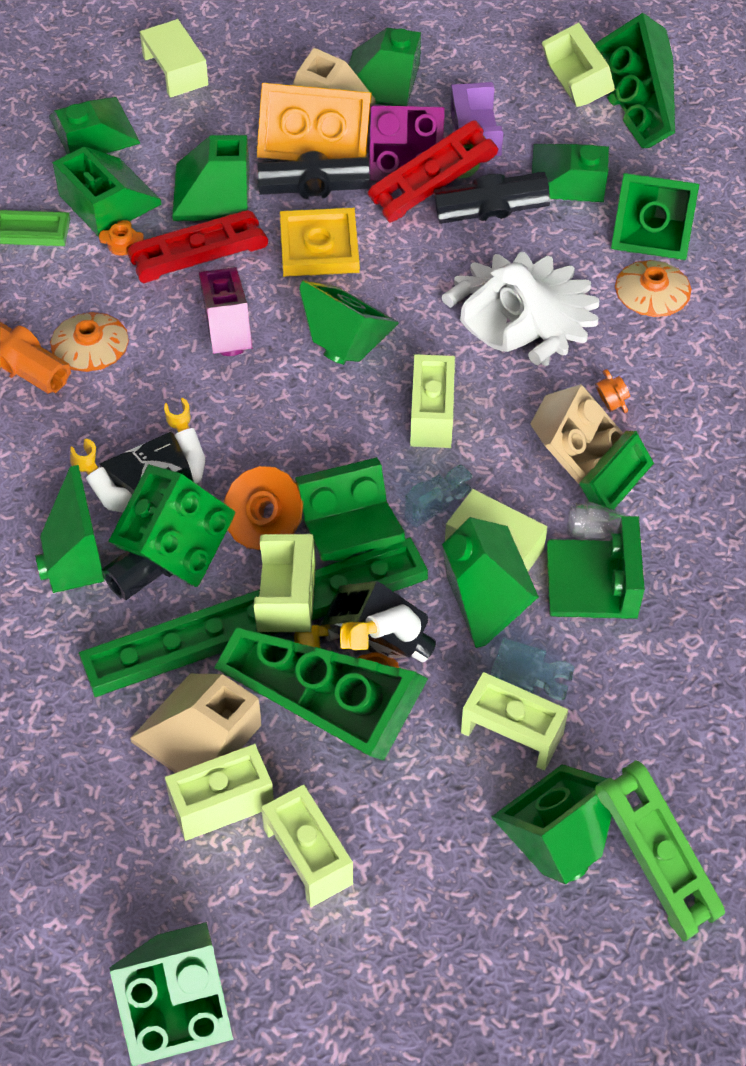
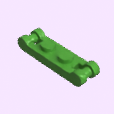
(661, 849)

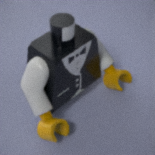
(121, 474)
(373, 620)

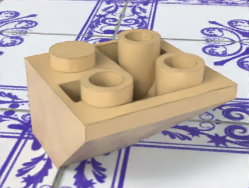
(328, 72)
(575, 429)
(199, 722)

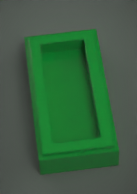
(617, 471)

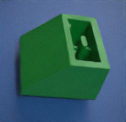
(102, 188)

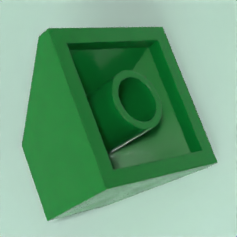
(388, 65)
(94, 124)
(573, 170)
(655, 216)
(343, 322)
(68, 539)
(487, 577)
(559, 823)

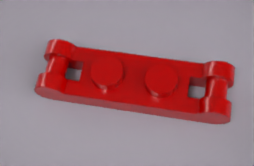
(432, 170)
(196, 245)

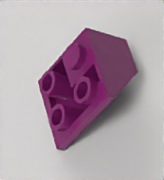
(401, 135)

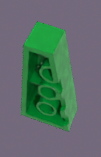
(336, 692)

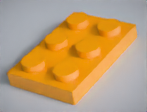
(312, 119)

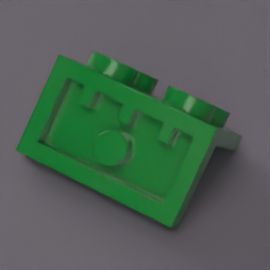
(348, 510)
(173, 524)
(597, 575)

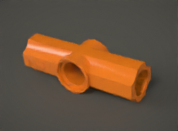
(25, 357)

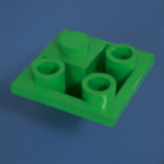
(212, 179)
(171, 995)

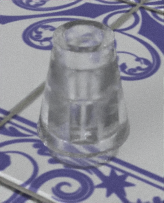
(592, 521)

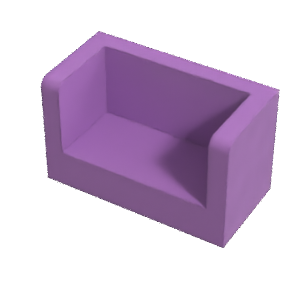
(476, 103)

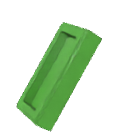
(34, 227)

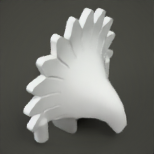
(533, 299)

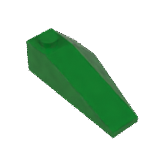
(642, 78)

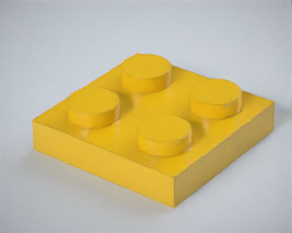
(319, 242)

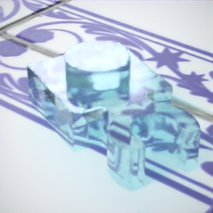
(433, 496)
(527, 669)

